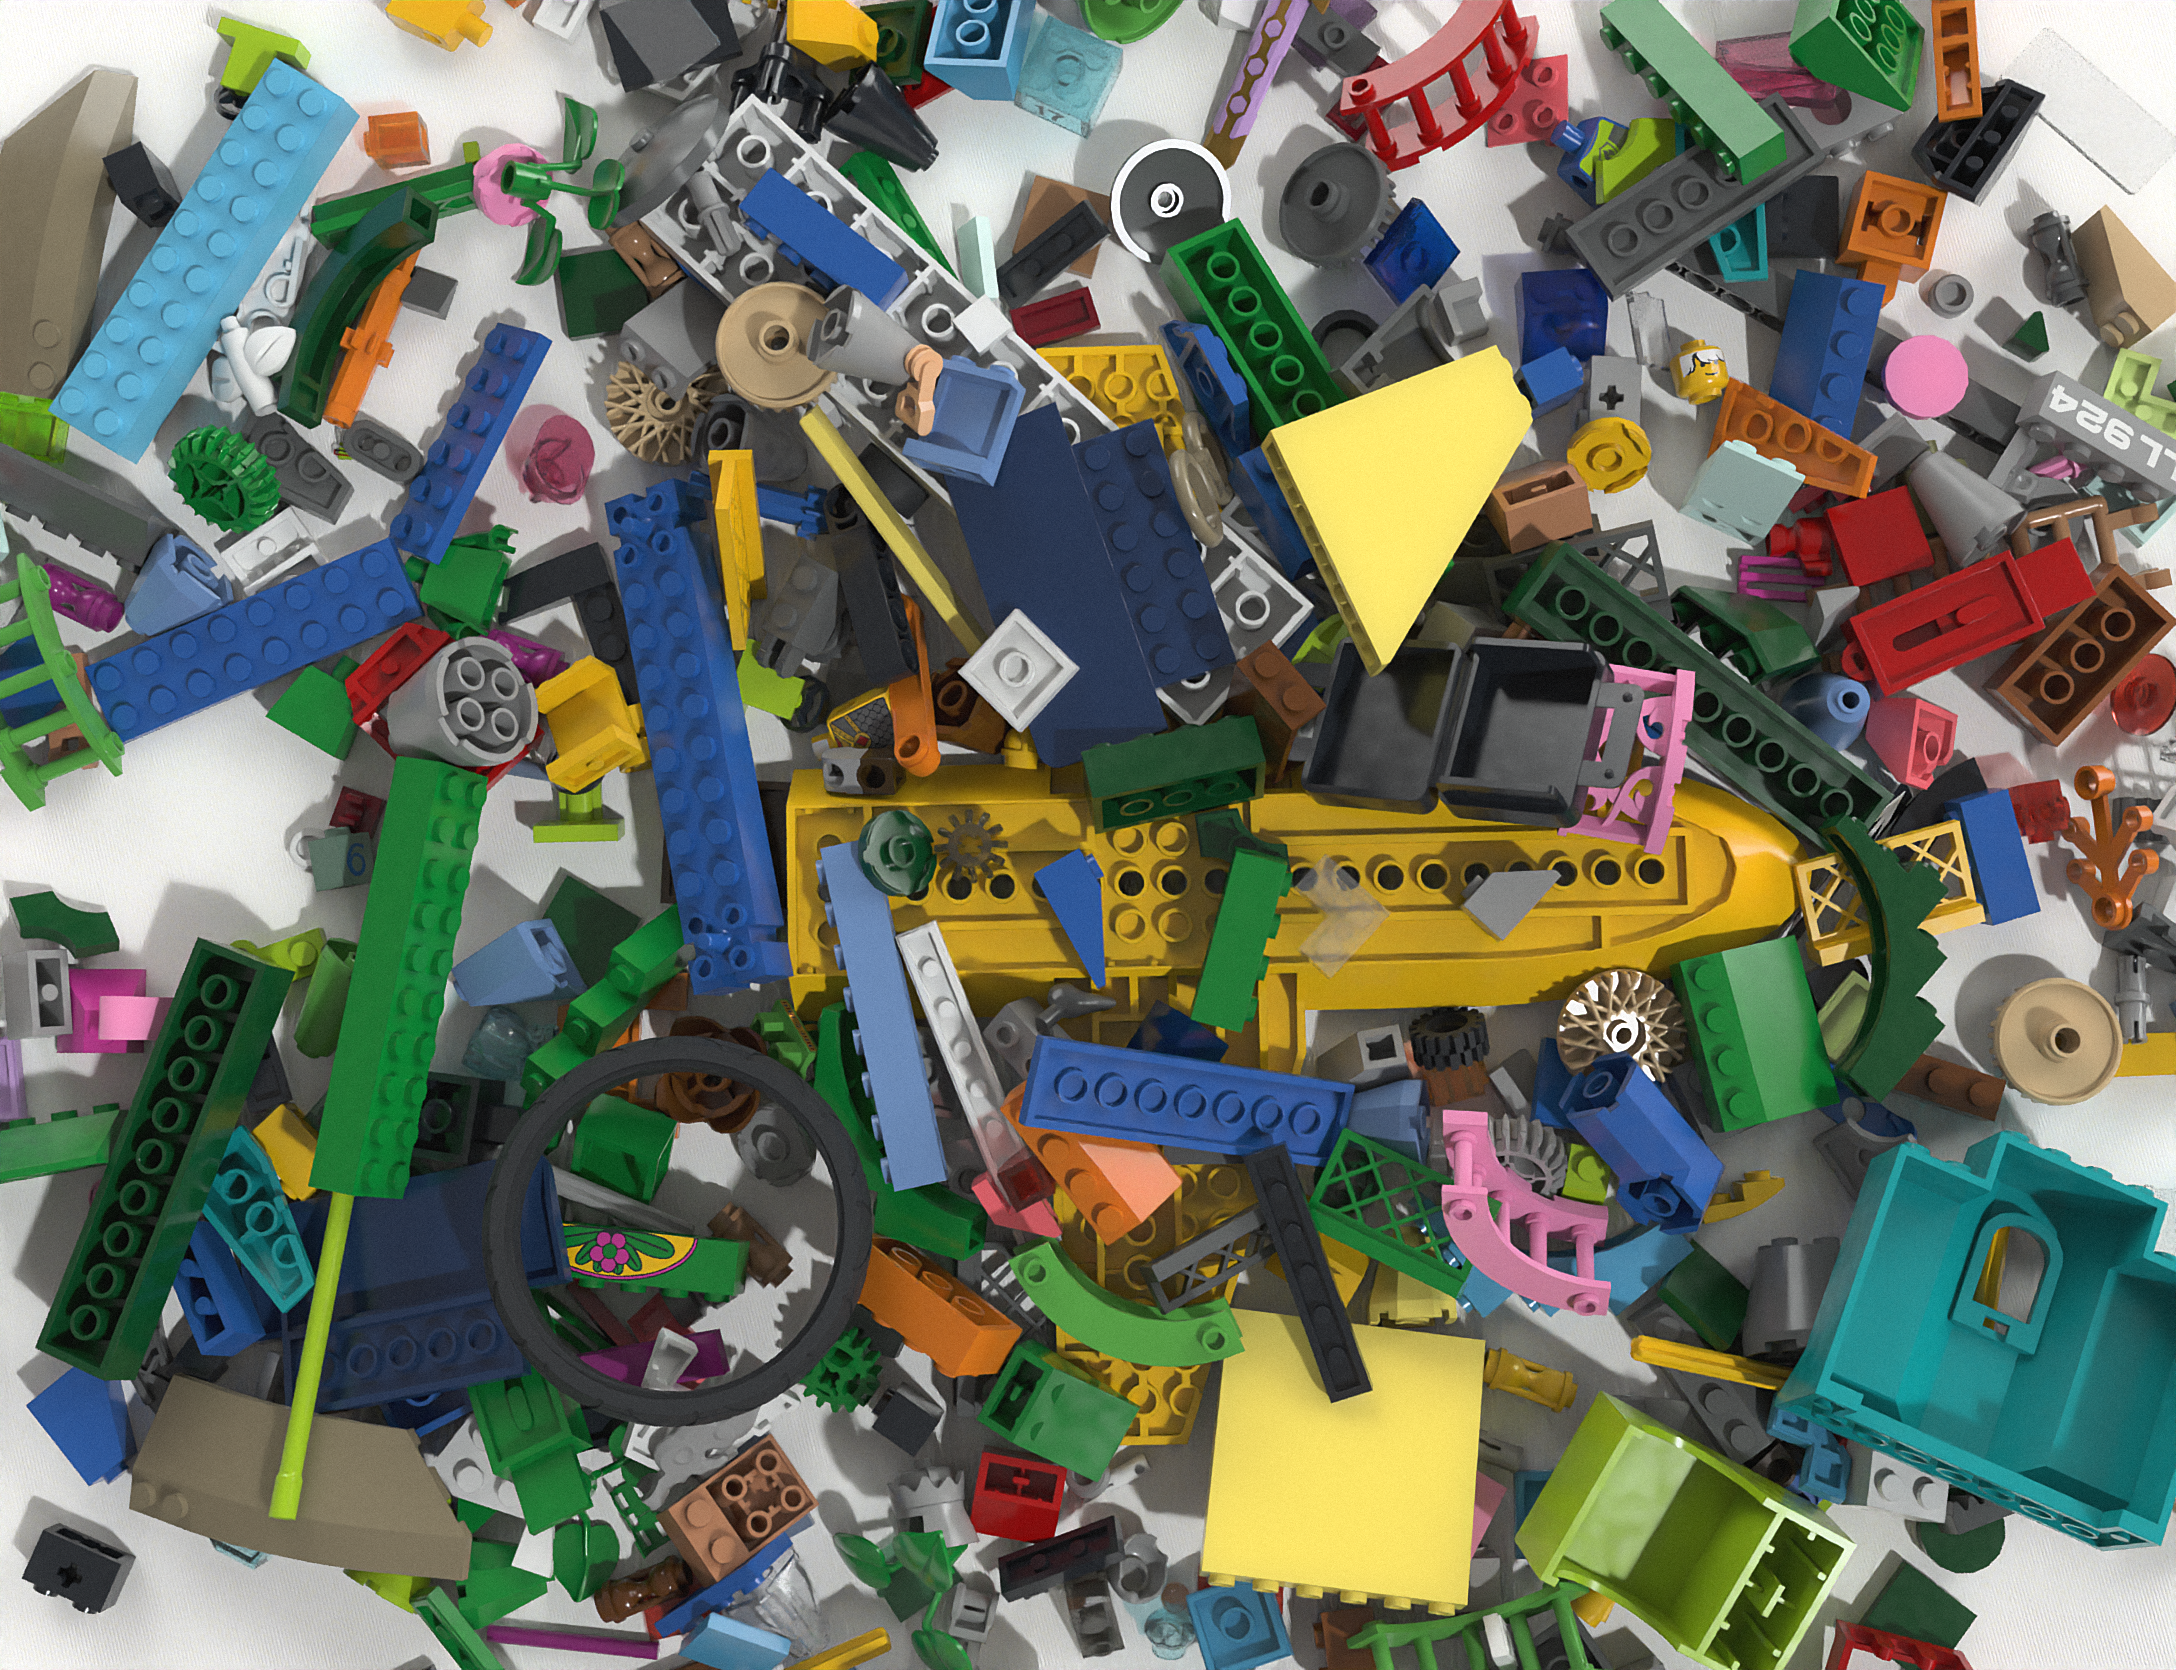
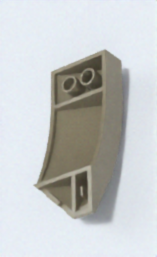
(56, 229)
(361, 1498)

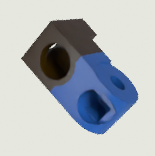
(1779, 1468)

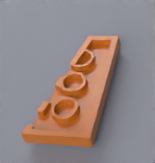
(1786, 434)

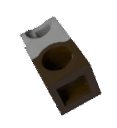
(862, 770)

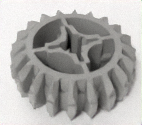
(1530, 1152)

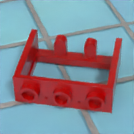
(1889, 1646)

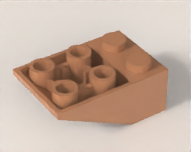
(1538, 505)
(737, 1511)

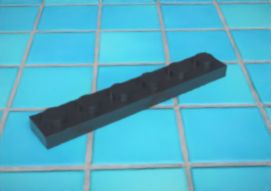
(1308, 1272)

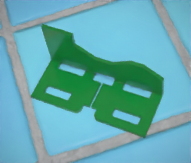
(646, 1521)

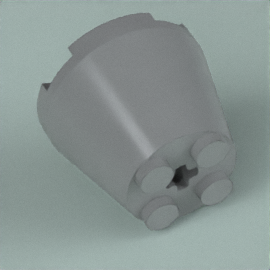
(464, 707)

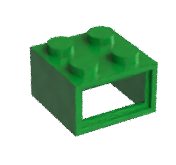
(623, 1147)

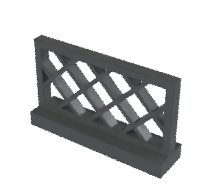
(1655, 597)
(967, 1389)

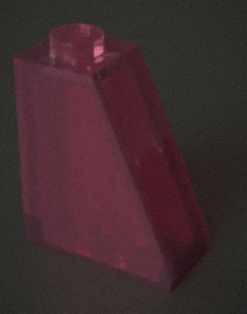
(1765, 66)

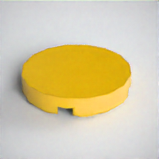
(1609, 454)

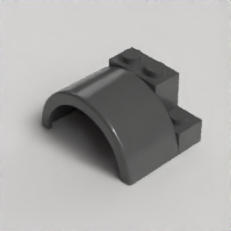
(1395, 350)

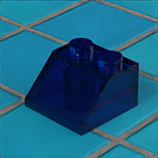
(1560, 311)

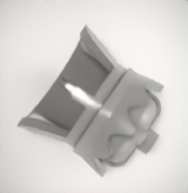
(932, 1501)

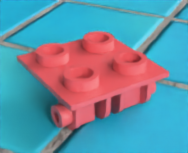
(1534, 106)

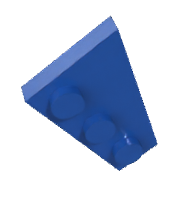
(716, 1597)

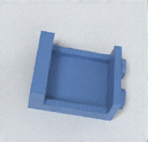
(970, 422)

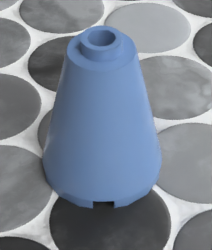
(1829, 707)

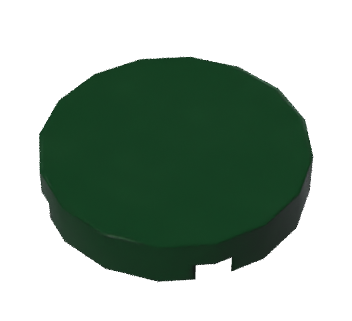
(897, 853)
(1962, 1552)

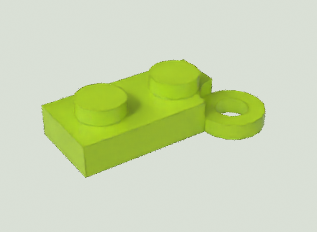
(295, 953)

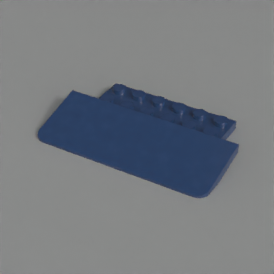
(1102, 567)
(415, 1290)

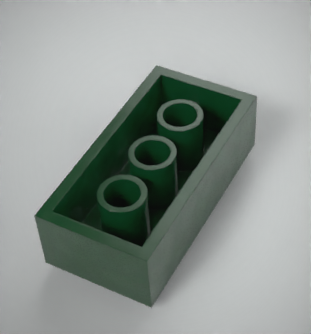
(1173, 773)

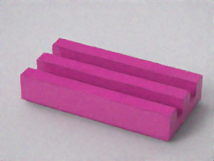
(1775, 563)

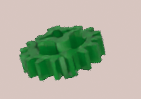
(837, 1374)

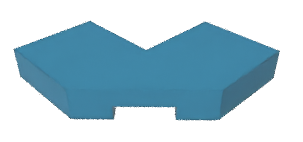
(1825, 1463)

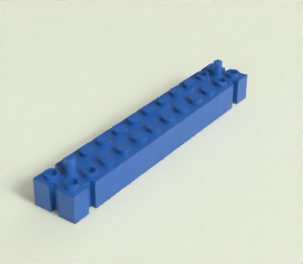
(698, 740)

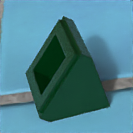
(2029, 339)

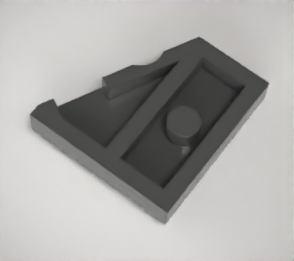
(2148, 936)

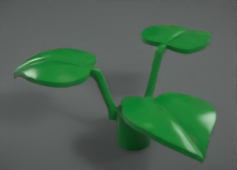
(533, 184)
(589, 1554)
(932, 1563)

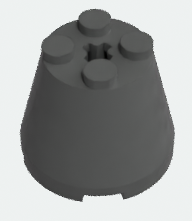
(1786, 1297)

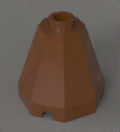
(963, 714)

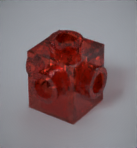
(2040, 810)

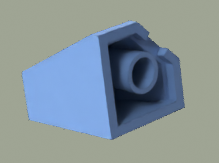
(519, 967)

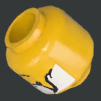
(1699, 372)

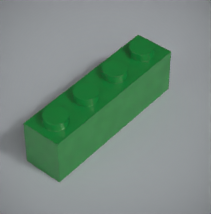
(1239, 938)

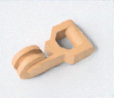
(924, 366)

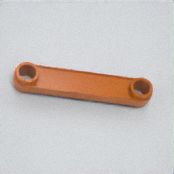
(913, 706)

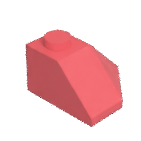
(1911, 738)

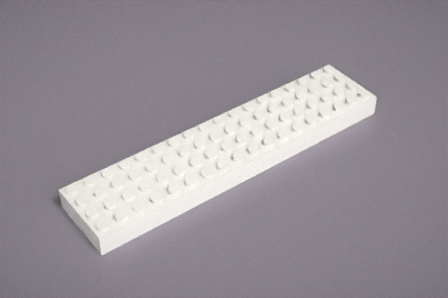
(1247, 590)

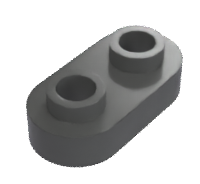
(384, 454)

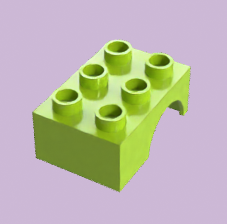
(1684, 1540)

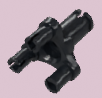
(785, 74)

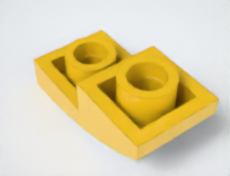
(1748, 1194)

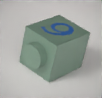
(341, 859)

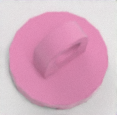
(487, 188)

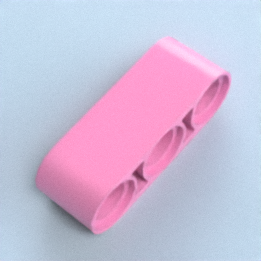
(132, 1017)

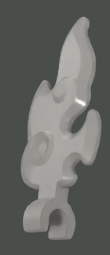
(684, 1455)

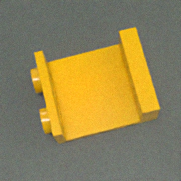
(587, 723)

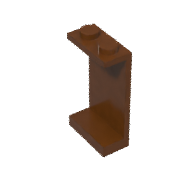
(1278, 699)

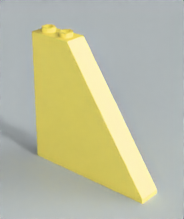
(1396, 485)

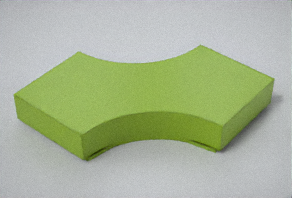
(1646, 147)

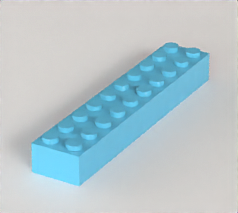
(205, 261)

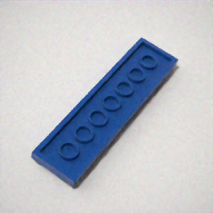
(255, 641)
(1182, 1101)

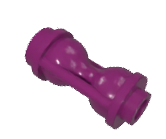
(92, 607)
(540, 665)

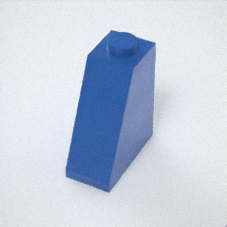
(88, 1424)

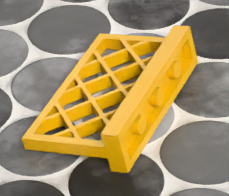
(738, 536)
(1854, 940)

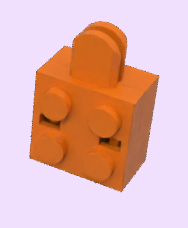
(1883, 230)

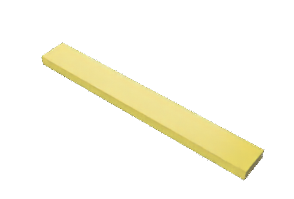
(893, 529)

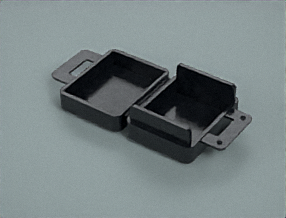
(1486, 735)

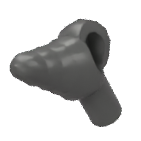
(1071, 1003)

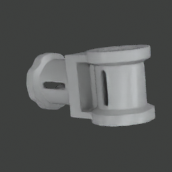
(972, 1619)

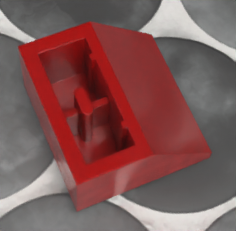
(1017, 1495)

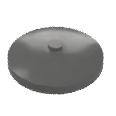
(668, 155)

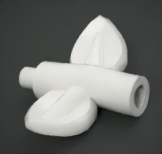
(250, 363)

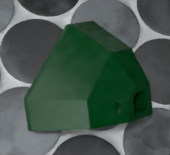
(1764, 640)

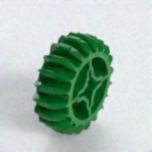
(224, 479)

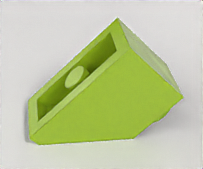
(1585, 1175)

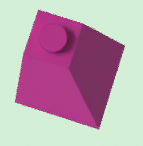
(85, 994)

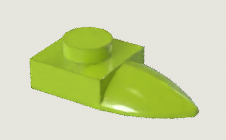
(1322, 642)

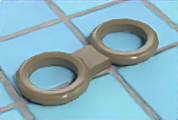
(1204, 471)

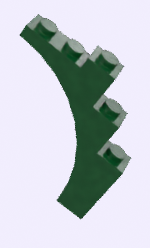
(1904, 958)

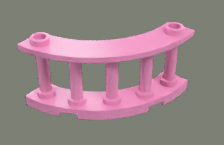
(1488, 1242)

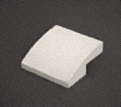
(274, 553)

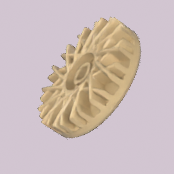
(747, 341)
(648, 429)
(1622, 1002)
(2027, 1046)

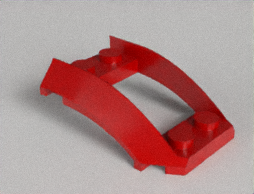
(389, 670)

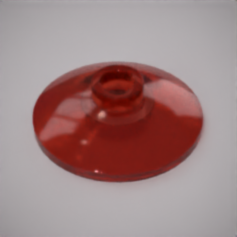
(2145, 696)

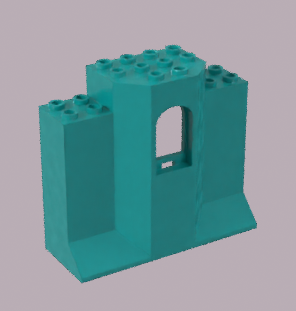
(2059, 1412)

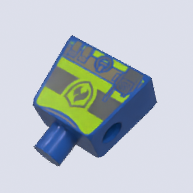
(1583, 146)

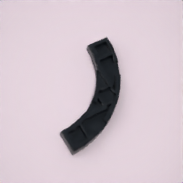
(1928, 805)

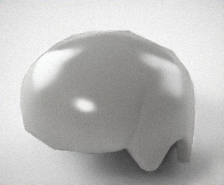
(1142, 1573)

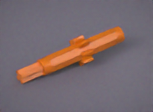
(367, 346)

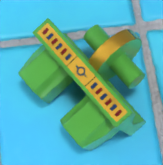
(789, 1039)

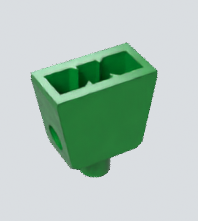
(319, 709)

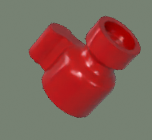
(1809, 542)

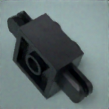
(463, 1119)

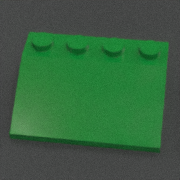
(1860, 47)
(1754, 1034)
(60, 1145)

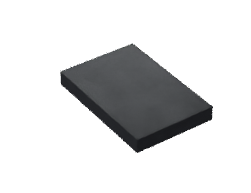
(635, 73)

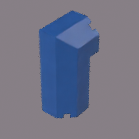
(1645, 1140)

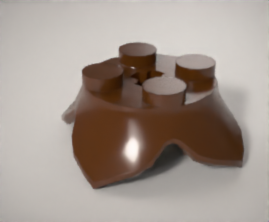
(693, 1096)

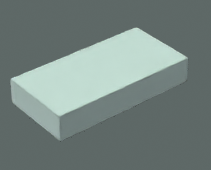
(978, 258)

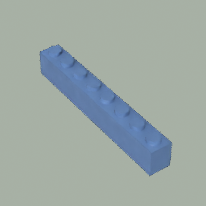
(885, 1022)

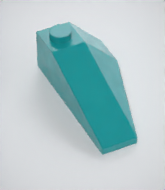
(1740, 247)

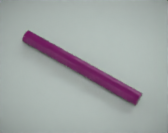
(573, 1642)

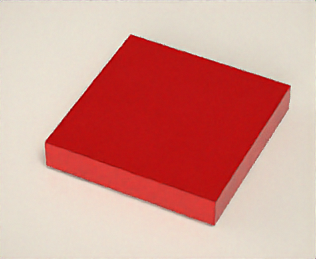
(1879, 537)

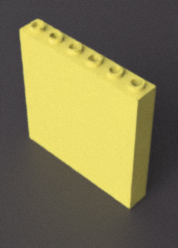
(1352, 1490)

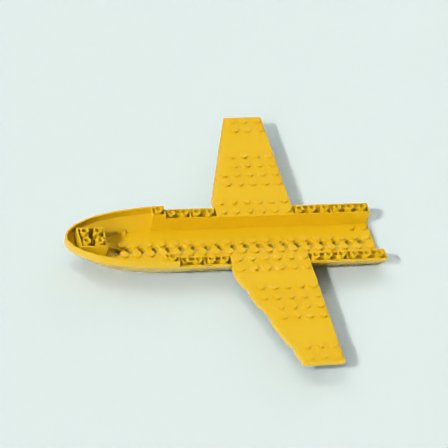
(1718, 890)

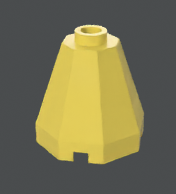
(1405, 1300)

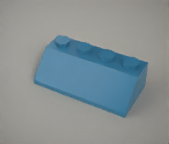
(980, 46)

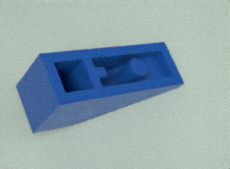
(1077, 902)

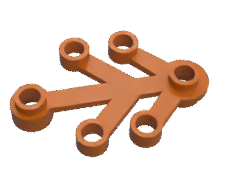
(2112, 897)

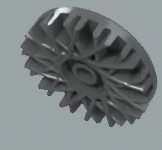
(1336, 205)

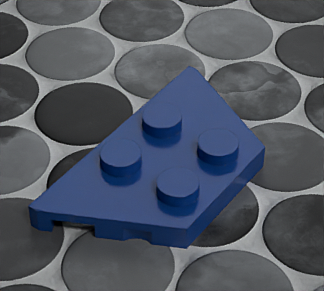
(1212, 381)

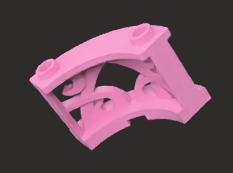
(1656, 808)

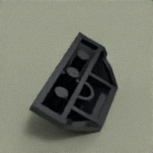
(1974, 152)

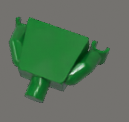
(466, 583)

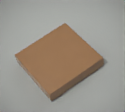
(1047, 204)

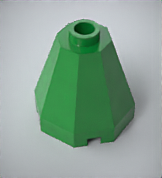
(494, 1585)

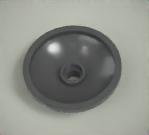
(1196, 197)

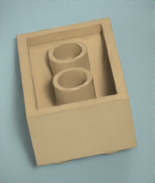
(2127, 285)

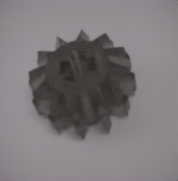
(966, 860)

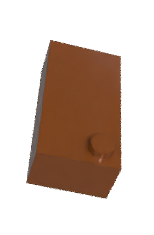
(2080, 656)

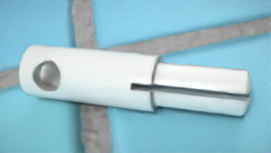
(1126, 1473)

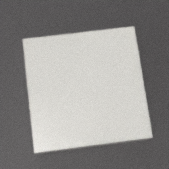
(1018, 670)

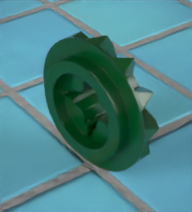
(1366, 1181)

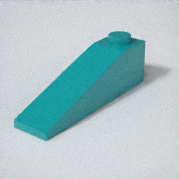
(256, 1221)

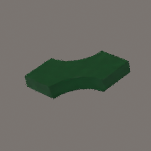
(1224, 829)
(50, 919)

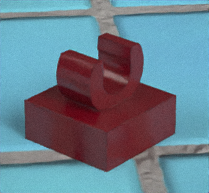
(357, 811)

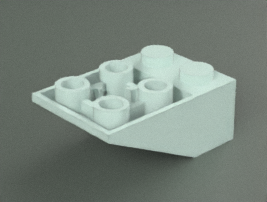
(1741, 491)

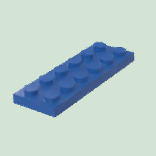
(468, 441)

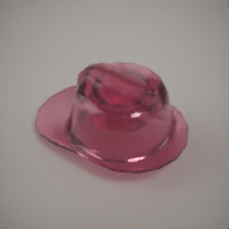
(558, 462)

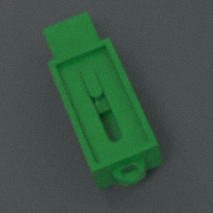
(535, 1441)

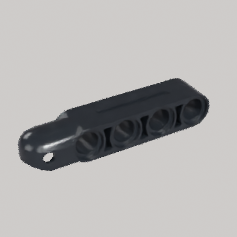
(870, 591)

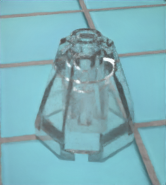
(786, 1606)

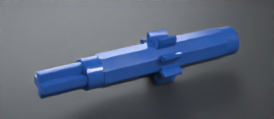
(776, 503)

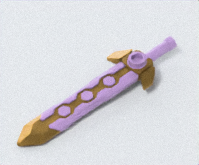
(1254, 77)

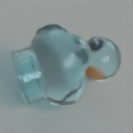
(1170, 1626)

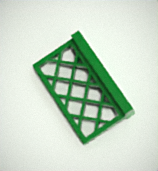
(1373, 1240)

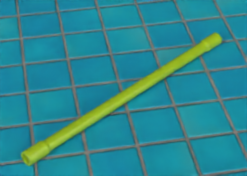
(289, 1479)

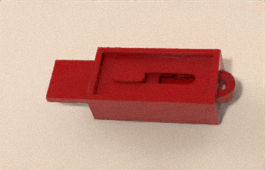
(1961, 617)

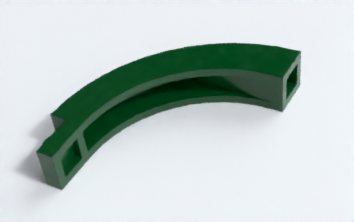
(340, 289)

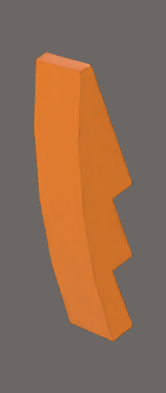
(1956, 59)

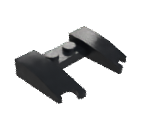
(588, 580)

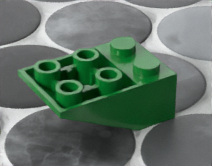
(1058, 1411)

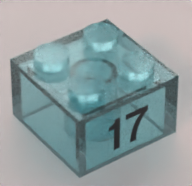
(1068, 77)

